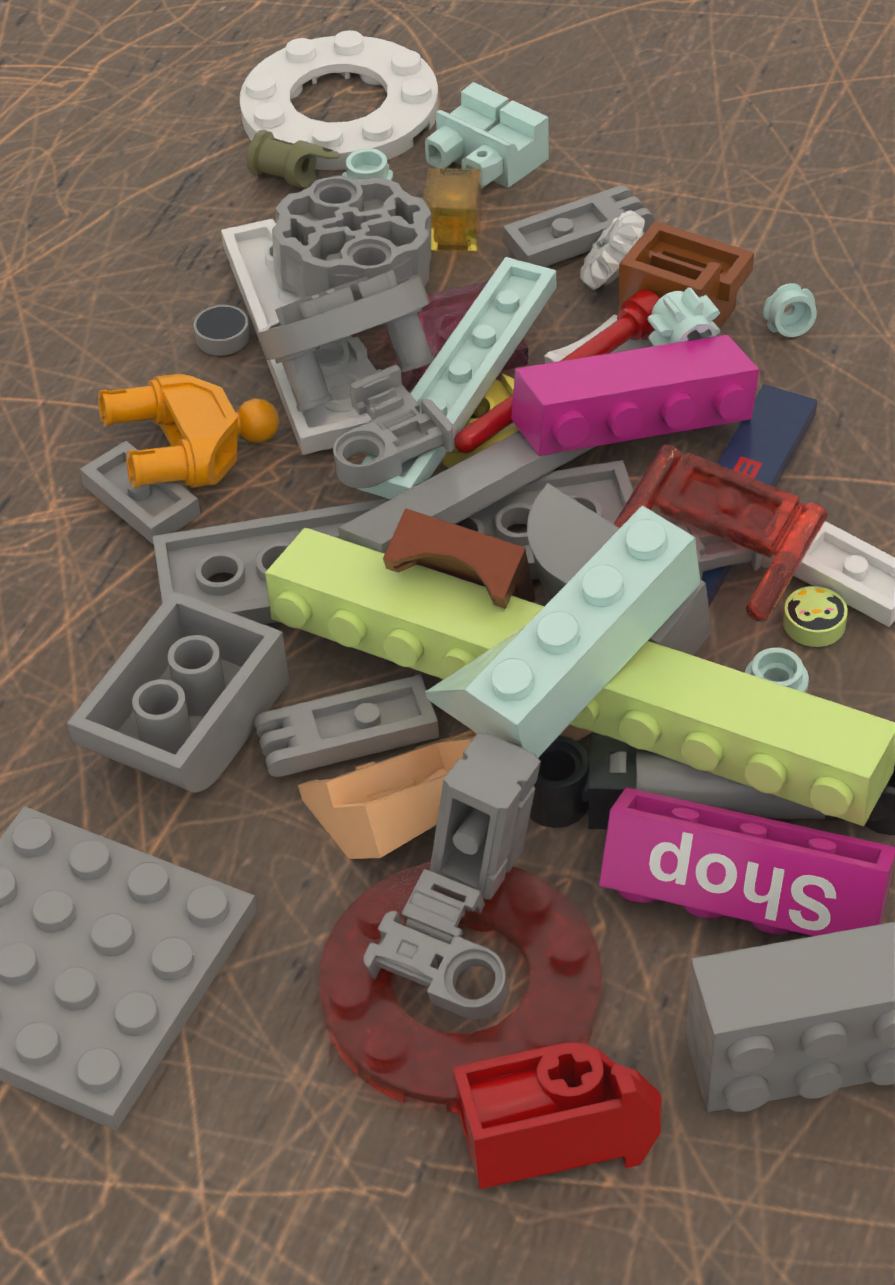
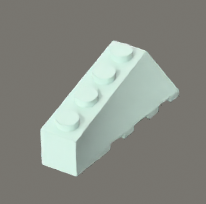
(579, 641)

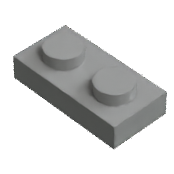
(149, 508)

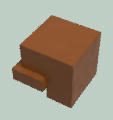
(676, 260)

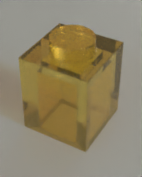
(454, 208)

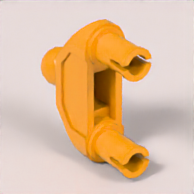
(196, 424)

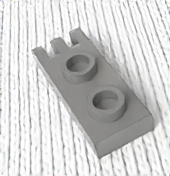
(570, 227)
(346, 726)

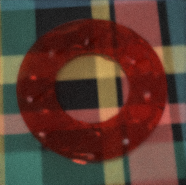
(417, 1061)

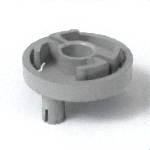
(342, 313)

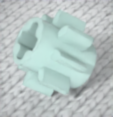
(682, 317)

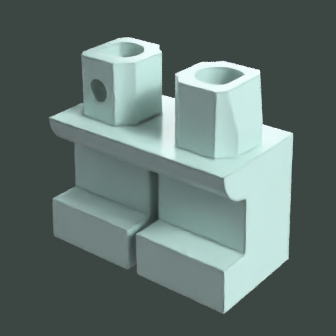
(490, 136)

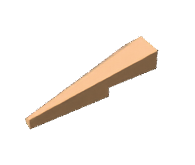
(389, 800)

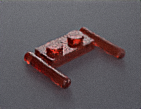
(735, 510)

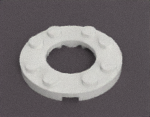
(390, 129)

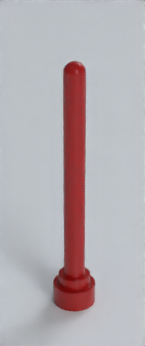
(630, 324)

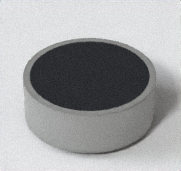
(221, 330)

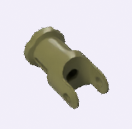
(285, 159)

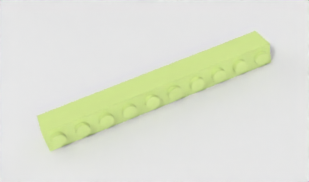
(656, 702)

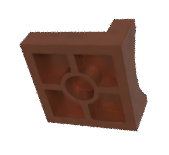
(462, 554)

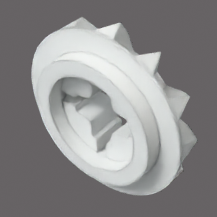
(603, 261)

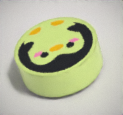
(815, 616)

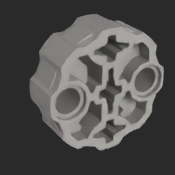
(349, 232)

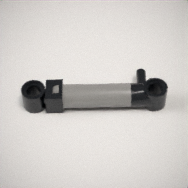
(572, 781)

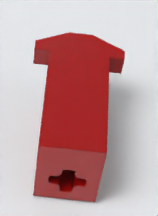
(553, 1112)

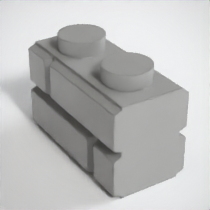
(484, 813)

